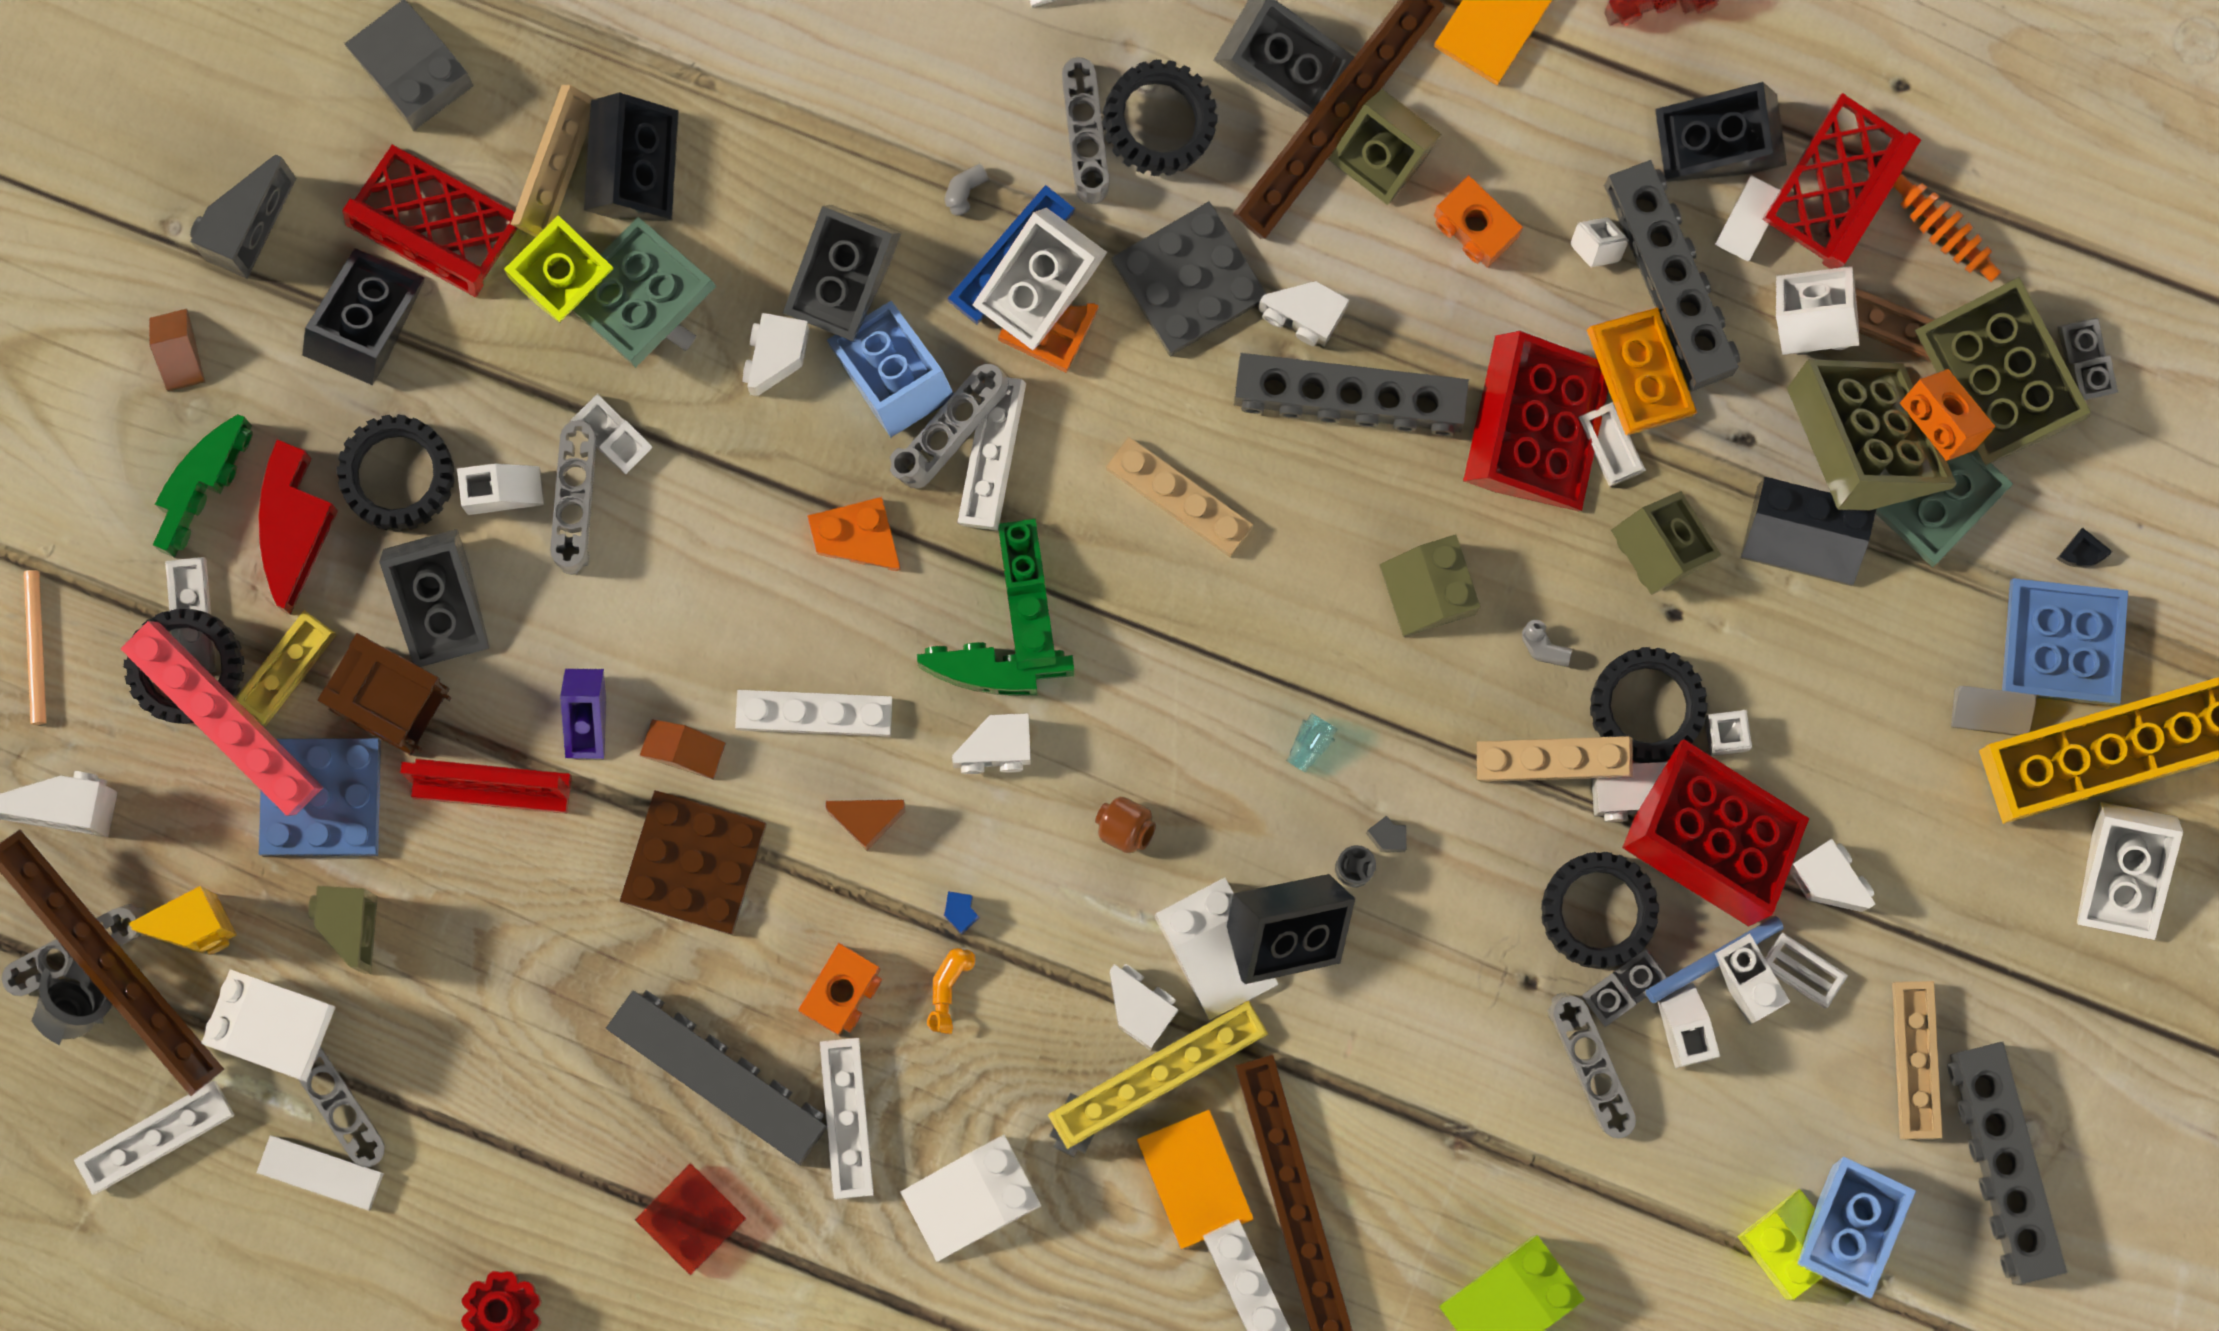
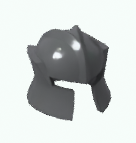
(68, 1007)

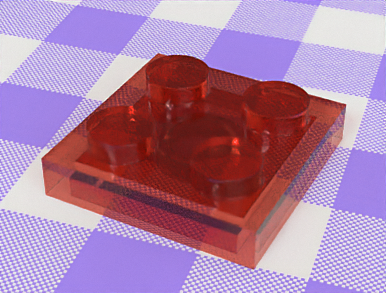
(690, 1219)

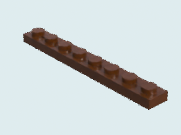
(1335, 114)
(106, 964)
(1292, 1195)

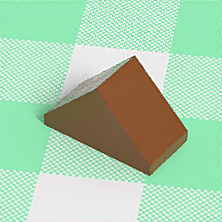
(175, 350)
(683, 748)
(866, 818)

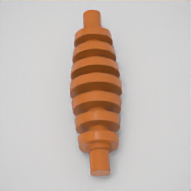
(1946, 228)

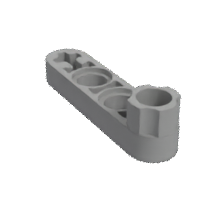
(1085, 130)
(946, 421)
(577, 495)
(110, 920)
(1588, 1068)
(342, 1096)

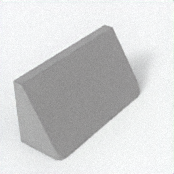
(1992, 710)

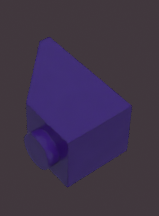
(583, 713)

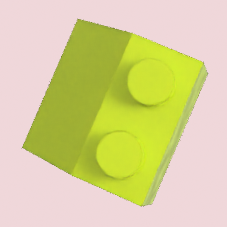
(558, 269)
(1777, 1244)

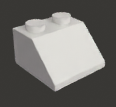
(1817, 311)

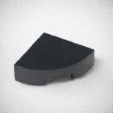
(2084, 550)

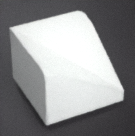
(1599, 242)
(1728, 733)

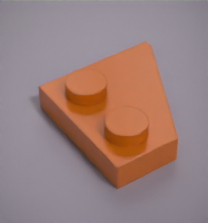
(1062, 340)
(856, 534)

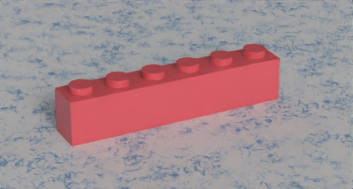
(222, 718)

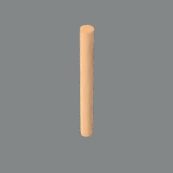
(35, 647)

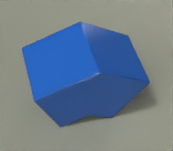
(959, 911)

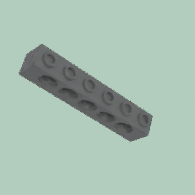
(1698, 366)
(1370, 383)
(2045, 1256)

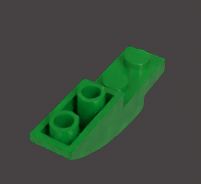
(204, 467)
(1026, 594)
(978, 671)

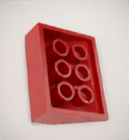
(1530, 425)
(1717, 834)

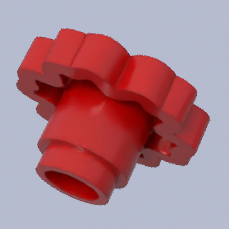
(501, 1304)

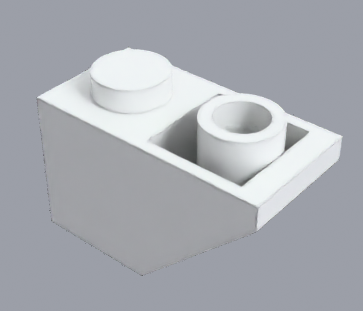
(1307, 309)
(778, 351)
(499, 487)
(996, 742)
(1830, 880)
(1750, 979)
(1138, 1009)
(1688, 1027)

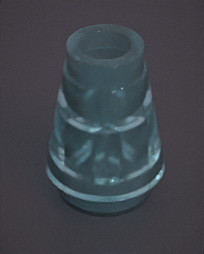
(1311, 742)

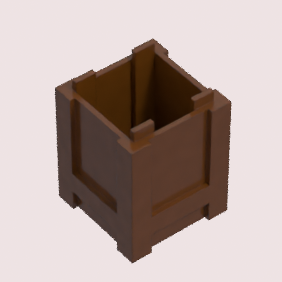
(384, 694)

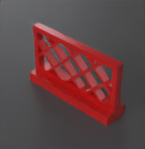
(1872, 191)
(416, 247)
(488, 785)

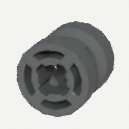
(1355, 860)

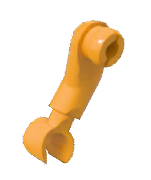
(943, 981)

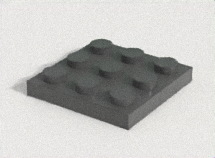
(1189, 278)

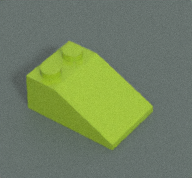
(1515, 1294)

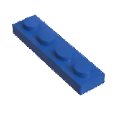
(975, 281)

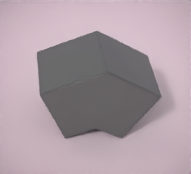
(1388, 836)

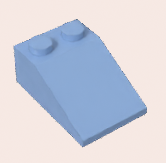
(892, 369)
(1855, 1226)

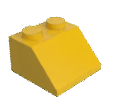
(189, 921)

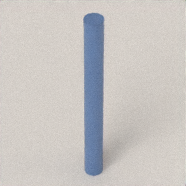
(1708, 962)

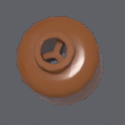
(1125, 825)

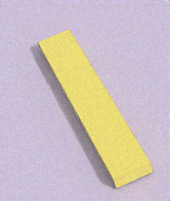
(1157, 1074)

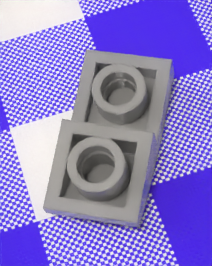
(2087, 358)
(1624, 987)

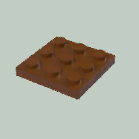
(693, 862)

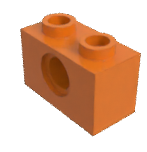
(1471, 201)
(1947, 414)
(841, 967)

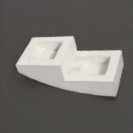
(1745, 223)
(613, 434)

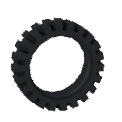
(1184, 83)
(361, 443)
(215, 630)
(1669, 664)
(1637, 882)

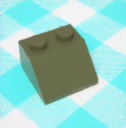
(1384, 146)
(1665, 542)
(1430, 586)
(347, 922)

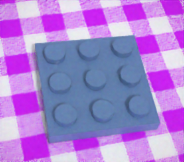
(2065, 641)
(342, 815)

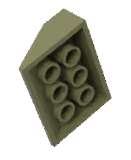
(2007, 367)
(1864, 435)

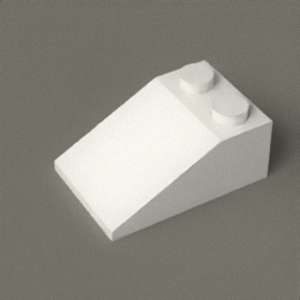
(1039, 277)
(63, 803)
(2129, 870)
(1204, 950)
(268, 1025)
(970, 1198)

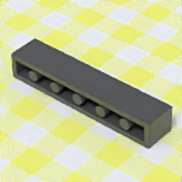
(717, 1077)

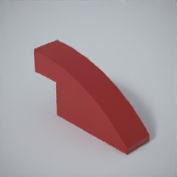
(290, 524)

